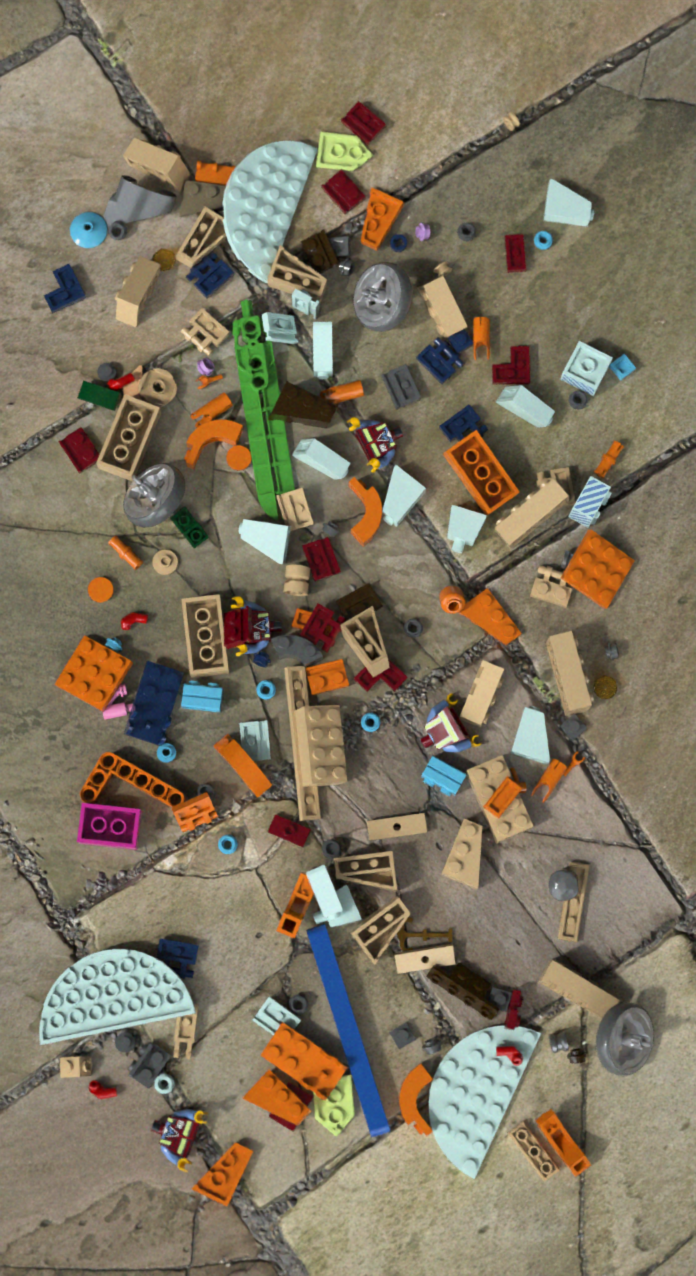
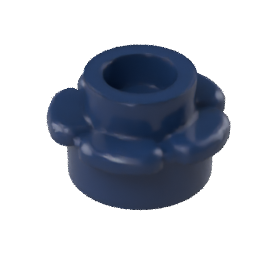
(261, 659)

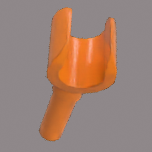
(206, 380)
(574, 762)
(516, 779)

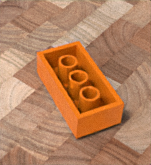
(481, 472)

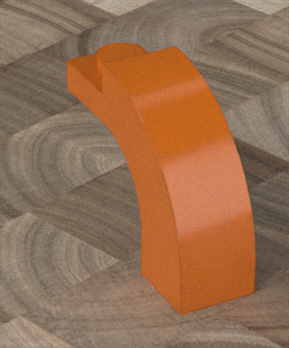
(209, 432)
(370, 523)
(243, 765)
(296, 908)
(409, 1090)
(562, 1143)

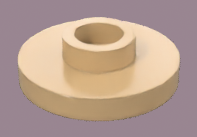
(165, 562)

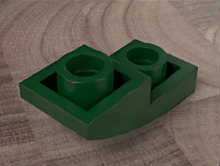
(99, 396)
(189, 527)

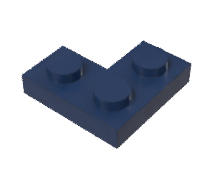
(69, 290)

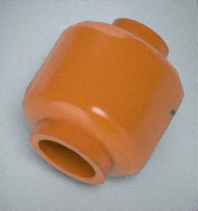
(452, 599)

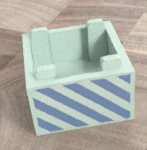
(586, 368)
(587, 505)

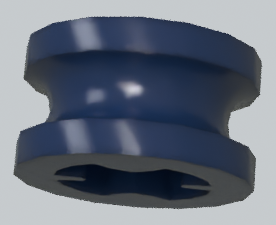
(395, 238)

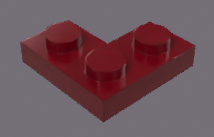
(517, 371)
(392, 677)
(512, 1018)

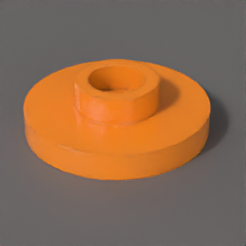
(238, 458)
(100, 589)

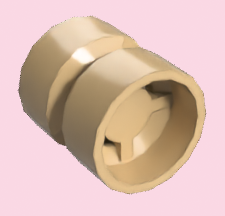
(296, 580)

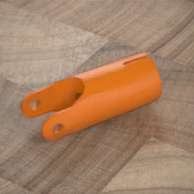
(481, 334)
(343, 392)
(212, 409)
(551, 777)

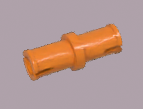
(608, 459)
(125, 552)

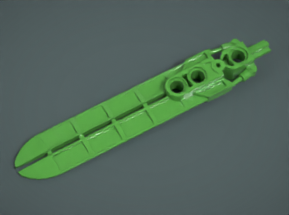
(253, 412)

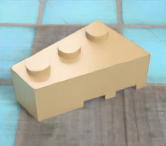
(136, 290)
(380, 928)

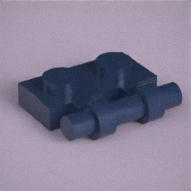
(211, 280)
(436, 364)
(461, 422)
(178, 952)

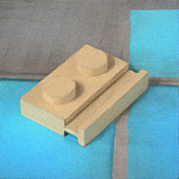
(295, 509)

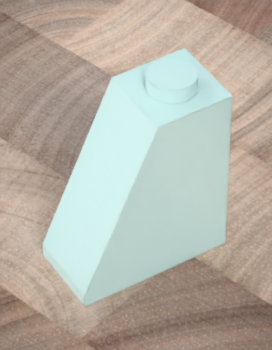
(566, 206)
(322, 349)
(526, 405)
(321, 458)
(401, 496)
(267, 537)
(532, 736)
(324, 892)

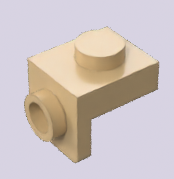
(75, 1066)

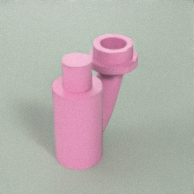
(118, 709)

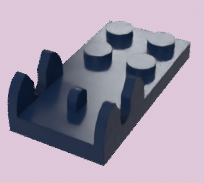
(153, 703)

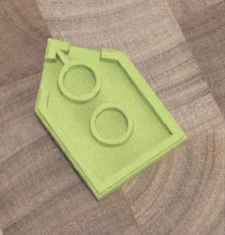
(341, 152)
(338, 1107)

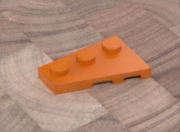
(380, 217)

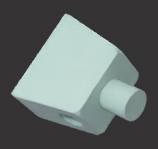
(464, 527)
(348, 915)

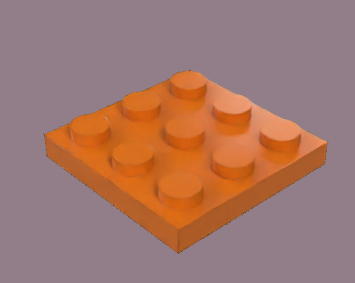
(597, 569)
(93, 673)

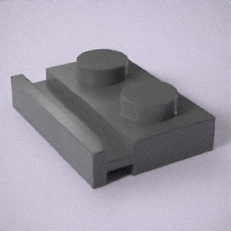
(401, 386)

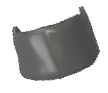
(563, 885)

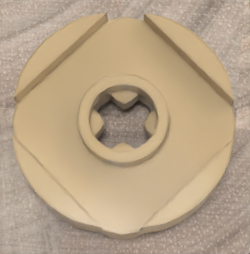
(166, 383)

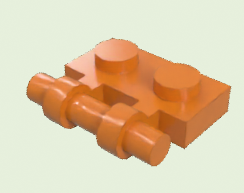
(194, 812)

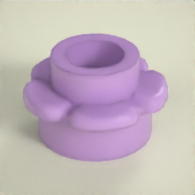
(422, 231)
(205, 366)

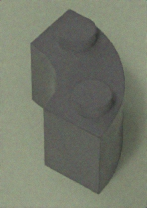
(296, 648)

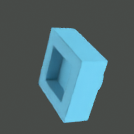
(622, 367)

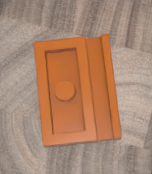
(327, 677)

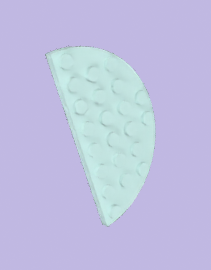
(263, 200)
(112, 993)
(474, 1092)

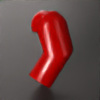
(117, 384)
(131, 618)
(511, 1052)
(100, 1091)

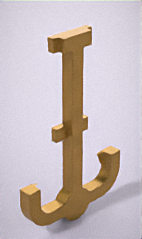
(401, 935)

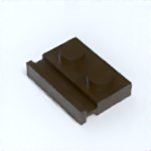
(320, 252)
(359, 601)

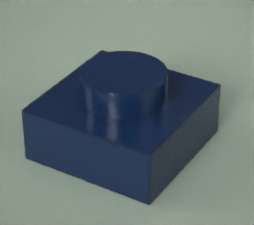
(460, 341)

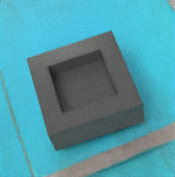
(342, 246)
(573, 727)
(500, 998)
(402, 1035)

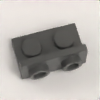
(149, 1064)

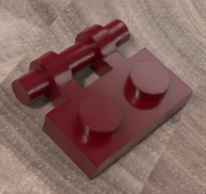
(316, 625)

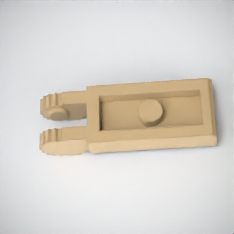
(185, 1032)

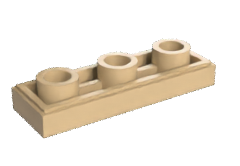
(408, 824)
(437, 955)
(525, 1142)

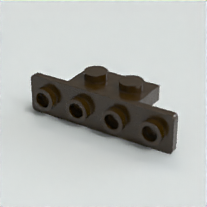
(465, 986)

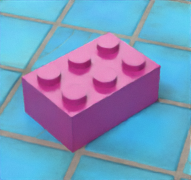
(109, 826)

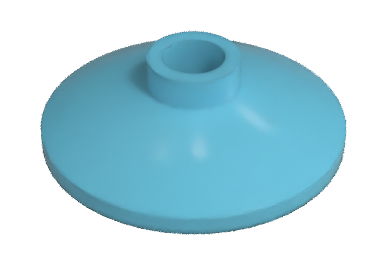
(92, 237)

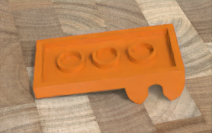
(304, 1061)

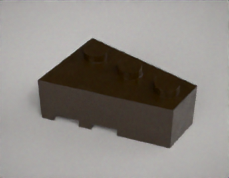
(302, 407)

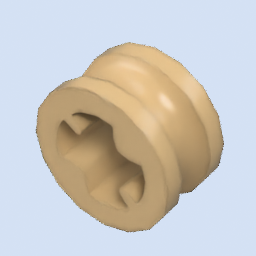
(511, 121)
(443, 269)

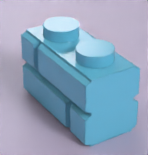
(202, 697)
(443, 776)

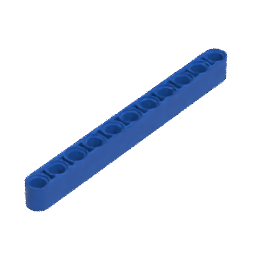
(348, 1031)

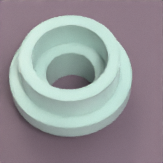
(159, 1088)

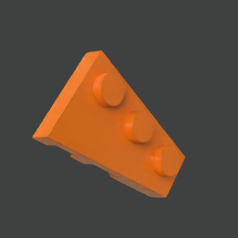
(491, 617)
(277, 1098)
(224, 1175)

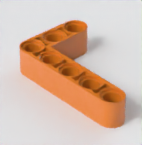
(131, 779)

